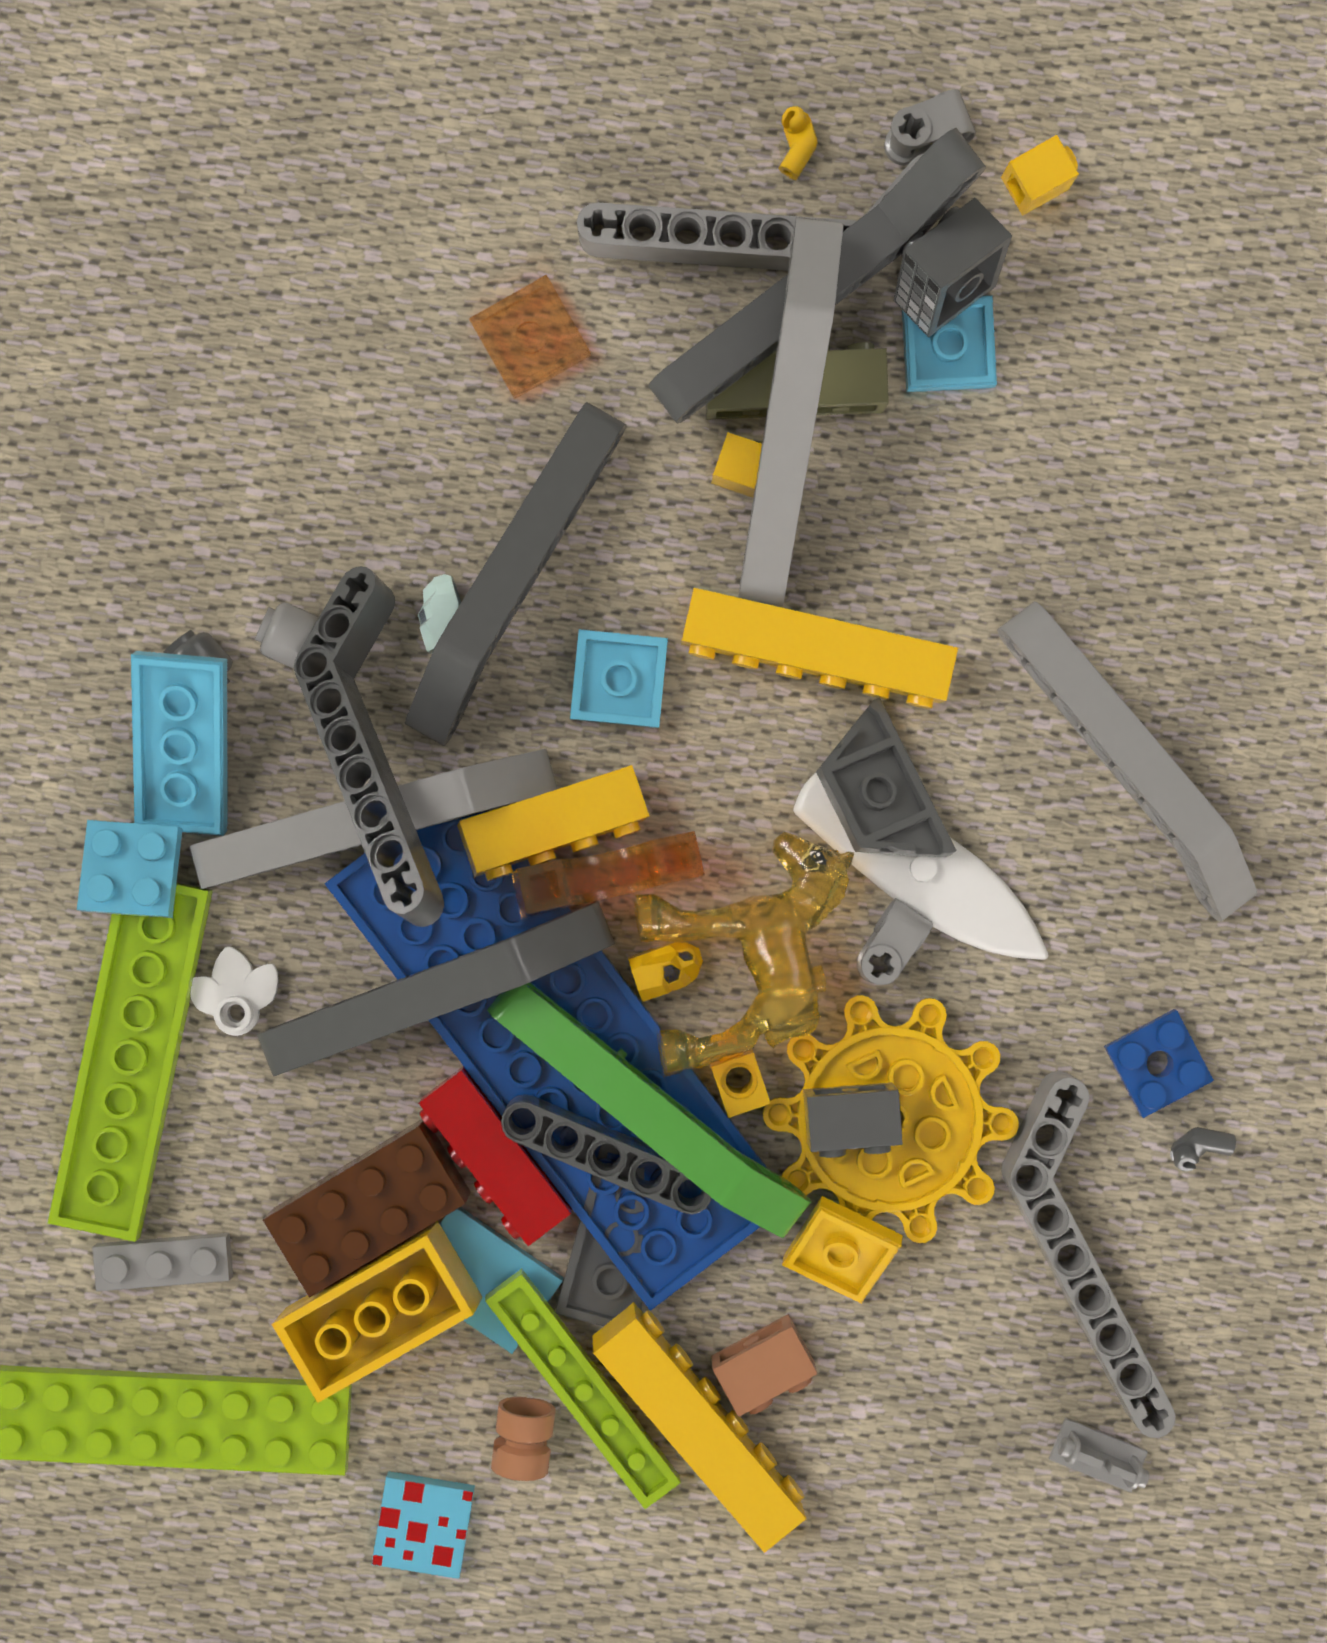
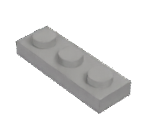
(162, 1262)

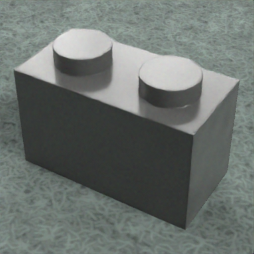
(852, 1119)

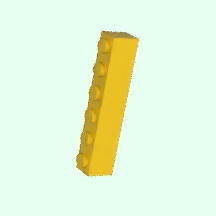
(818, 647)
(699, 1426)

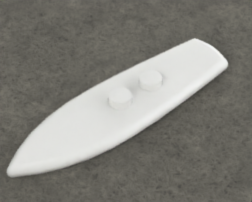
(951, 892)

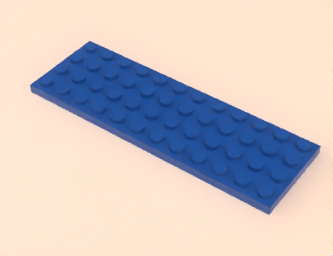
(595, 994)

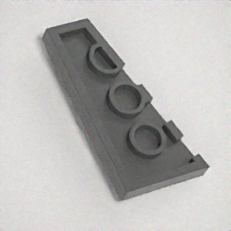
(592, 1283)

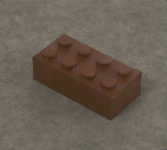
(367, 1207)

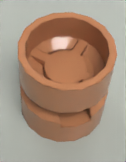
(522, 1445)

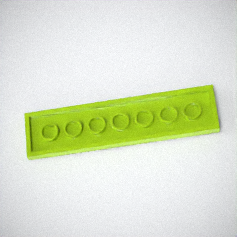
(129, 1068)
(172, 1421)

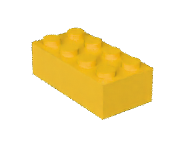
(378, 1312)

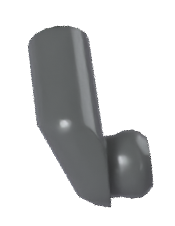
(1196, 1142)

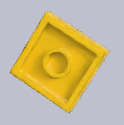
(842, 1250)

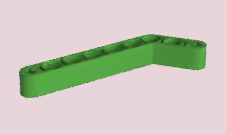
(649, 1111)

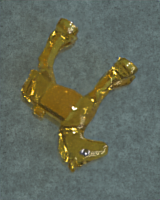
(772, 946)

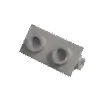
(1100, 1456)

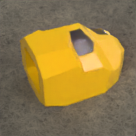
(665, 969)

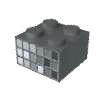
(951, 266)

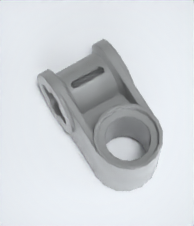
(926, 123)
(897, 936)

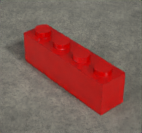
(502, 1167)

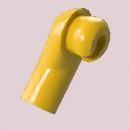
(801, 141)

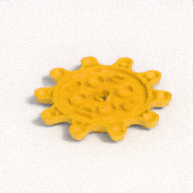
(939, 1107)

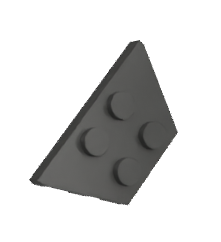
(881, 792)

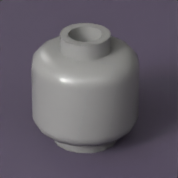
(284, 632)

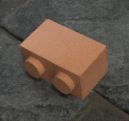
(764, 1366)

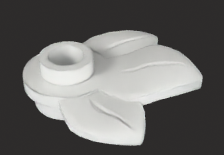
(235, 984)

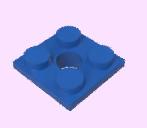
(1184, 1067)

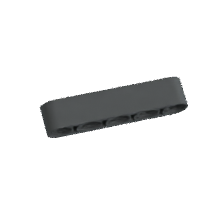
(582, 1156)

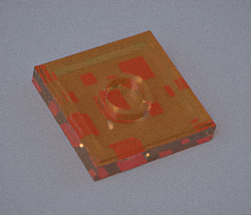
(530, 336)

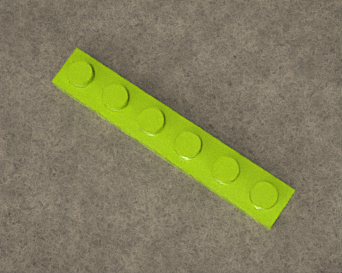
(583, 1388)

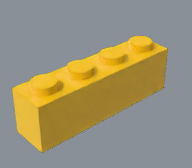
(553, 821)

